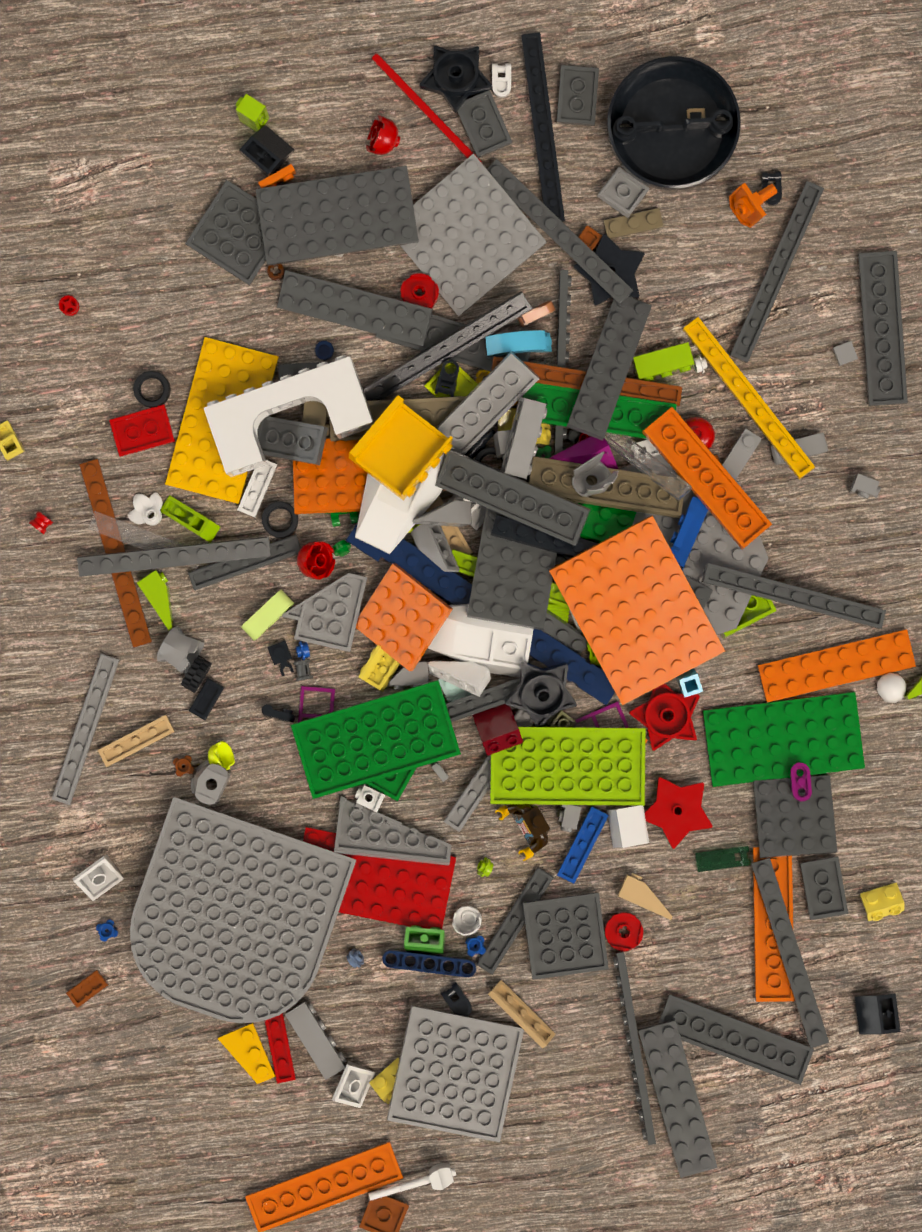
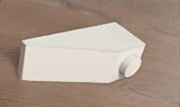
(464, 675)

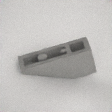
(741, 453)
(453, 513)
(433, 543)

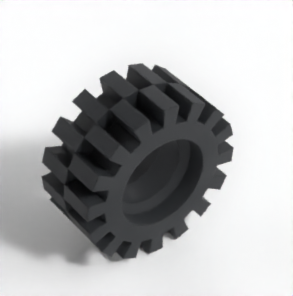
(196, 674)

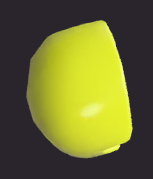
(221, 755)

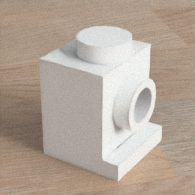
(376, 801)

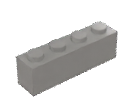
(523, 438)
(316, 1041)

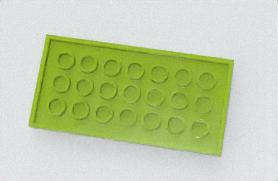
(571, 767)

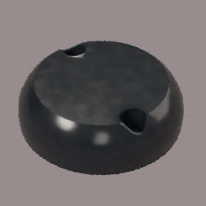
(662, 143)

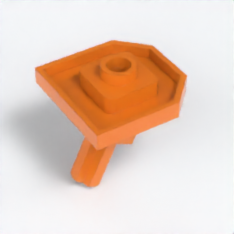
(748, 205)

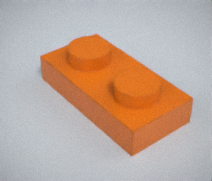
(285, 174)

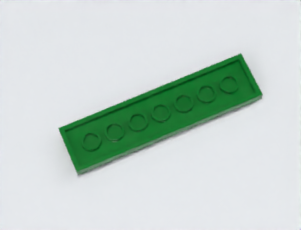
(628, 419)

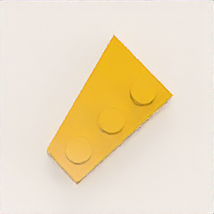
(249, 1052)

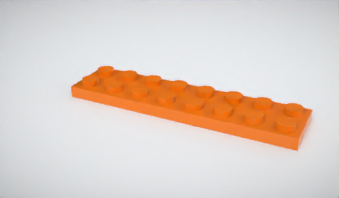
(707, 477)
(836, 666)
(770, 974)
(324, 1187)

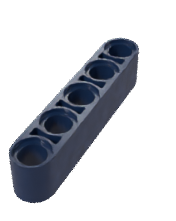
(421, 957)

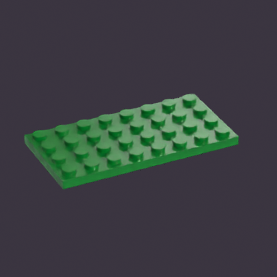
(772, 737)
(375, 739)

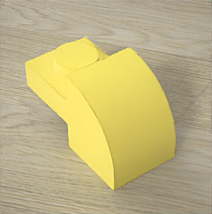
(9, 442)

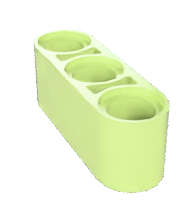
(267, 615)

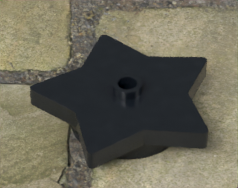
(455, 76)
(623, 262)
(545, 704)

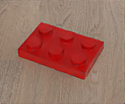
(142, 430)

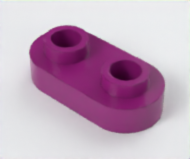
(801, 782)

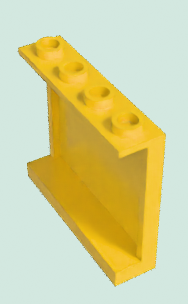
(400, 449)

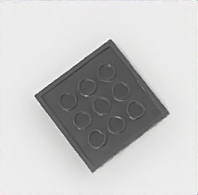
(231, 234)
(793, 826)
(565, 935)

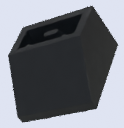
(266, 151)
(877, 1013)

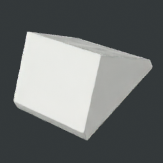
(628, 826)
(98, 878)
(353, 1085)

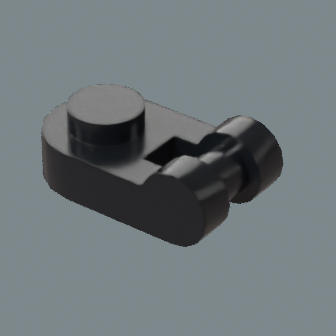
(765, 177)
(284, 715)
(462, 1005)

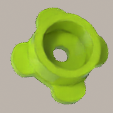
(485, 867)

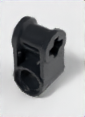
(447, 380)

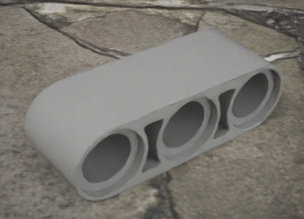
(810, 445)

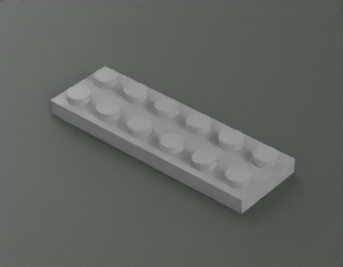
(487, 402)

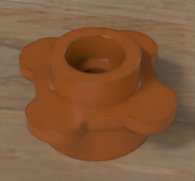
(178, 764)

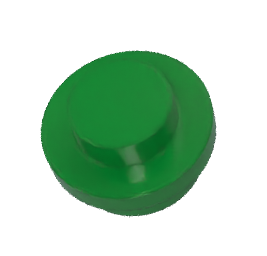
(341, 548)

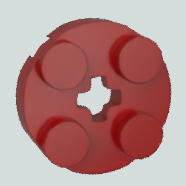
(423, 282)
(630, 940)

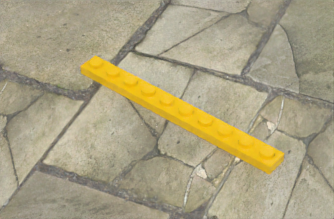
(748, 398)

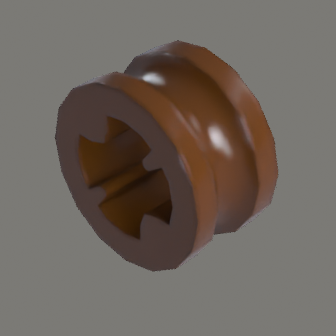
(271, 275)

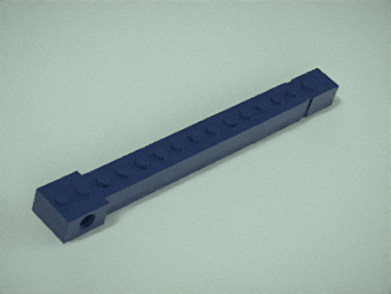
(458, 591)

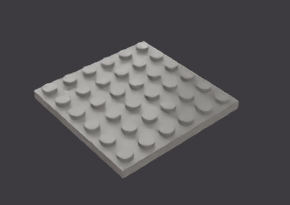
(470, 235)
(455, 1073)

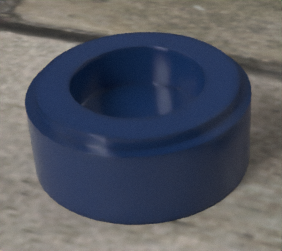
(324, 350)

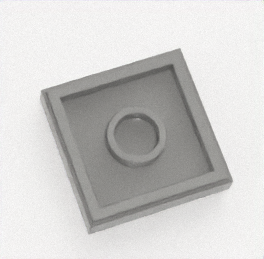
(623, 192)

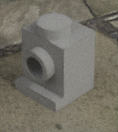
(865, 486)
(569, 817)

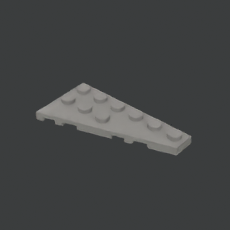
(379, 836)

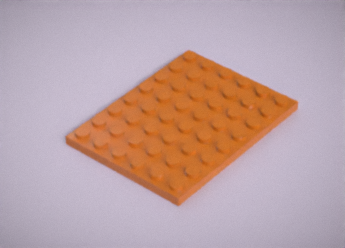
(637, 610)

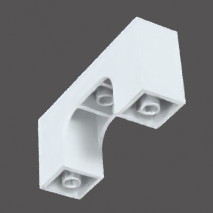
(237, 418)

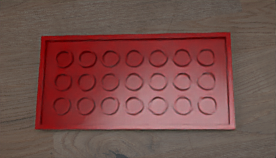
(391, 888)

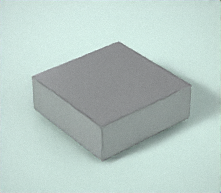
(845, 353)
(440, 772)

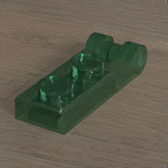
(722, 859)

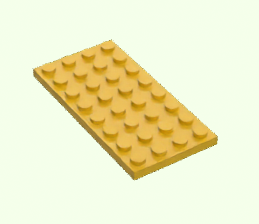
(220, 372)

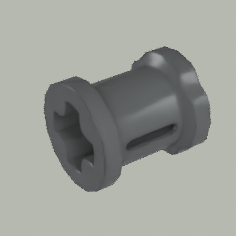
(303, 670)

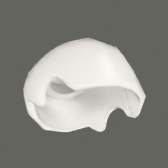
(891, 687)
(467, 920)

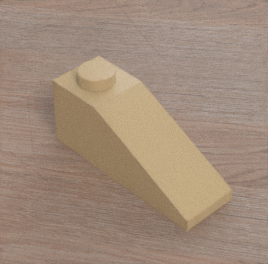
(640, 894)

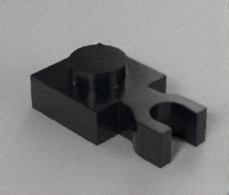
(280, 654)

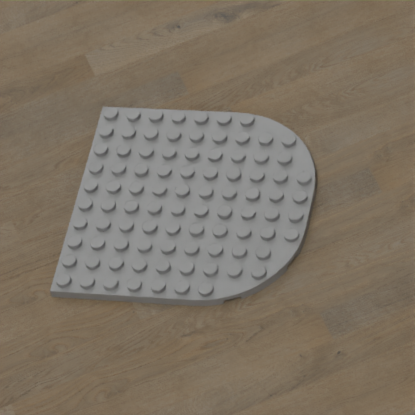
(234, 914)

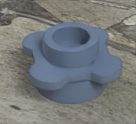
(355, 958)

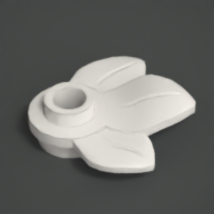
(144, 507)

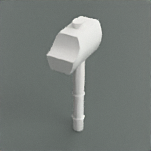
(439, 1176)

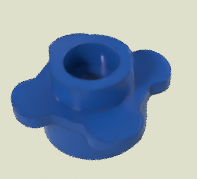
(302, 650)
(104, 936)
(480, 947)

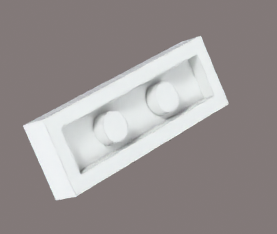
(257, 489)

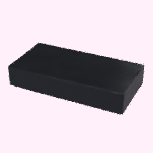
(206, 699)

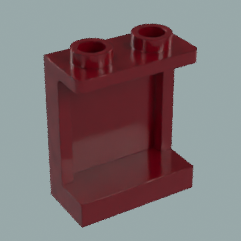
(497, 729)

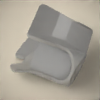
(595, 468)
(179, 650)
(205, 772)

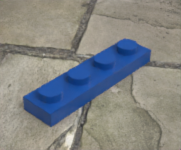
(582, 845)

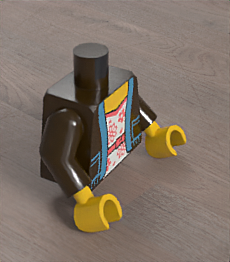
(531, 825)

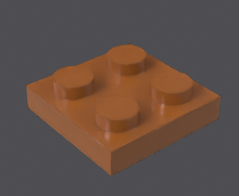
(384, 1215)

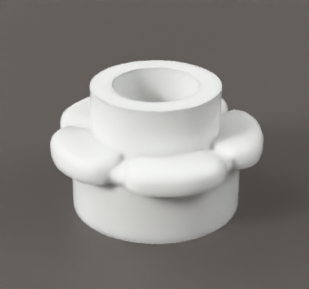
(700, 364)

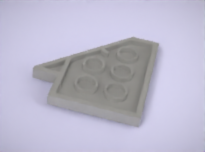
(330, 614)

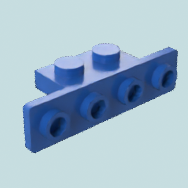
(688, 530)

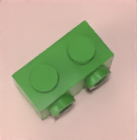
(424, 940)

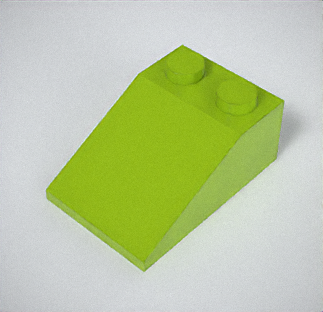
(755, 610)

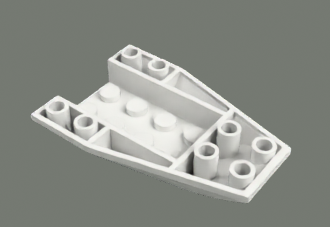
(386, 517)
(483, 642)

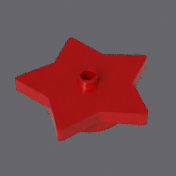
(661, 729)
(670, 797)

